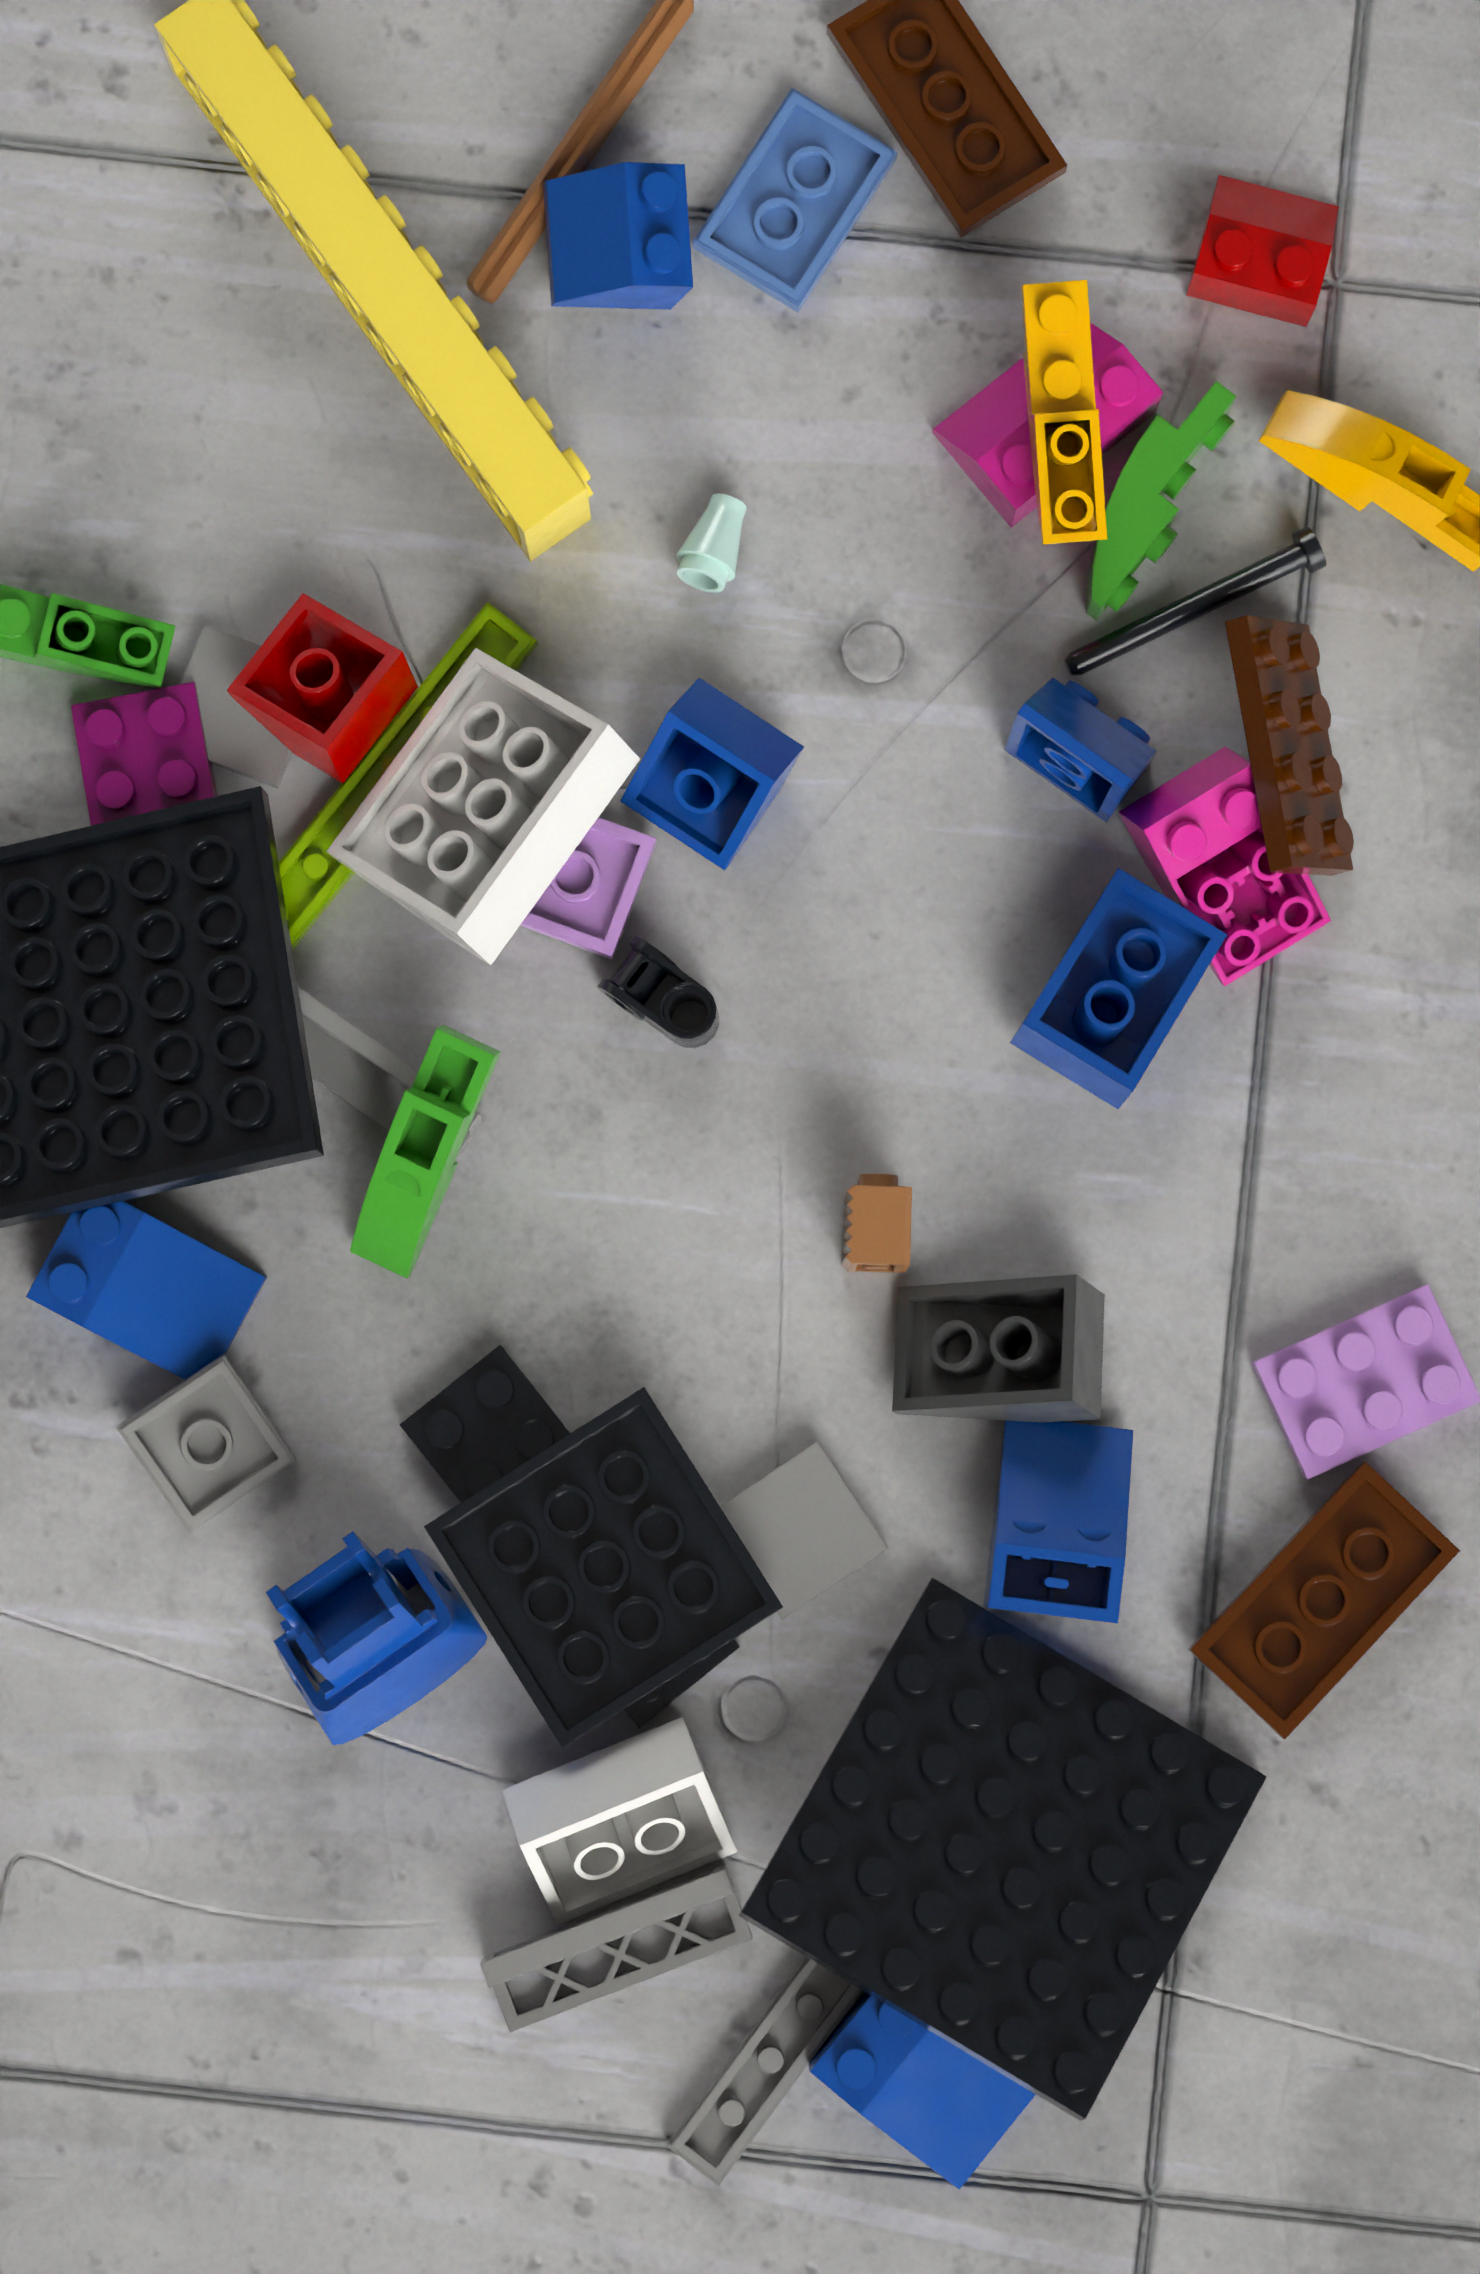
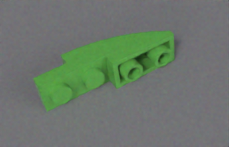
(1137, 512)
(83, 638)
(422, 1150)

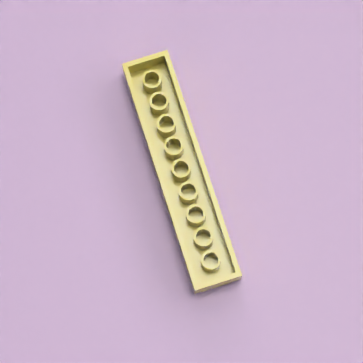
(376, 273)

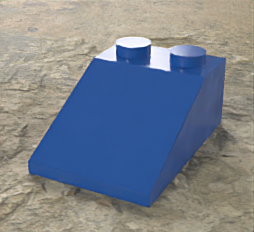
(1079, 746)
(1118, 989)
(146, 1287)
(919, 2088)

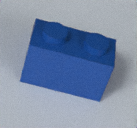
(619, 237)
(711, 773)

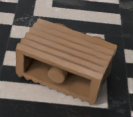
(877, 1225)

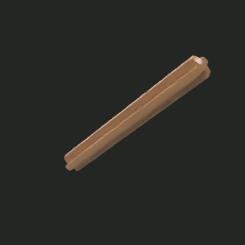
(579, 144)

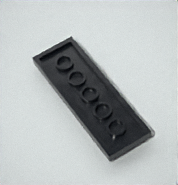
(489, 1427)

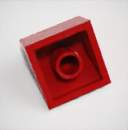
(1263, 251)
(324, 687)

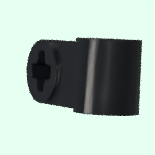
(652, 988)

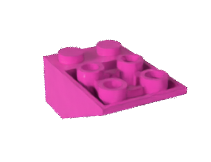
(1211, 858)

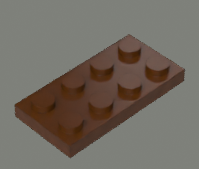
(948, 105)
(1290, 746)
(1323, 1600)

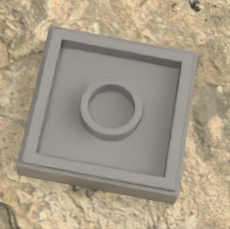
(230, 732)
(206, 1443)
(803, 1528)

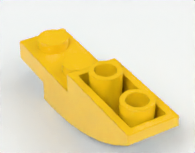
(1063, 412)
(1380, 463)

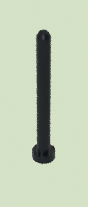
(1304, 552)

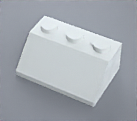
(618, 1821)

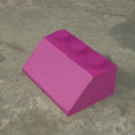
(992, 429)

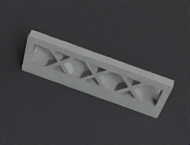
(358, 1066)
(608, 1926)

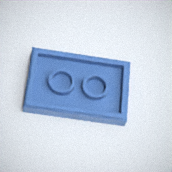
(795, 200)

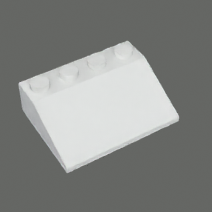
(484, 804)

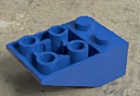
(1060, 1520)

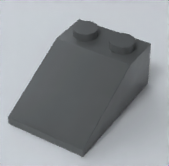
(1000, 1350)

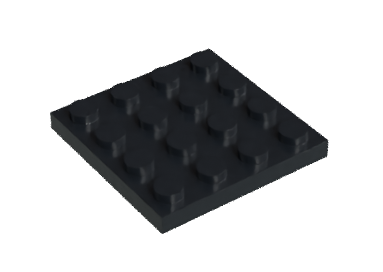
(603, 1567)

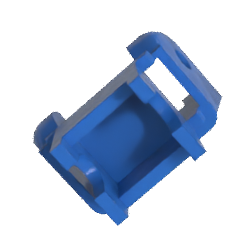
(368, 1638)

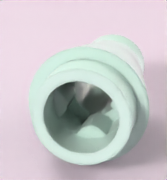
(712, 547)

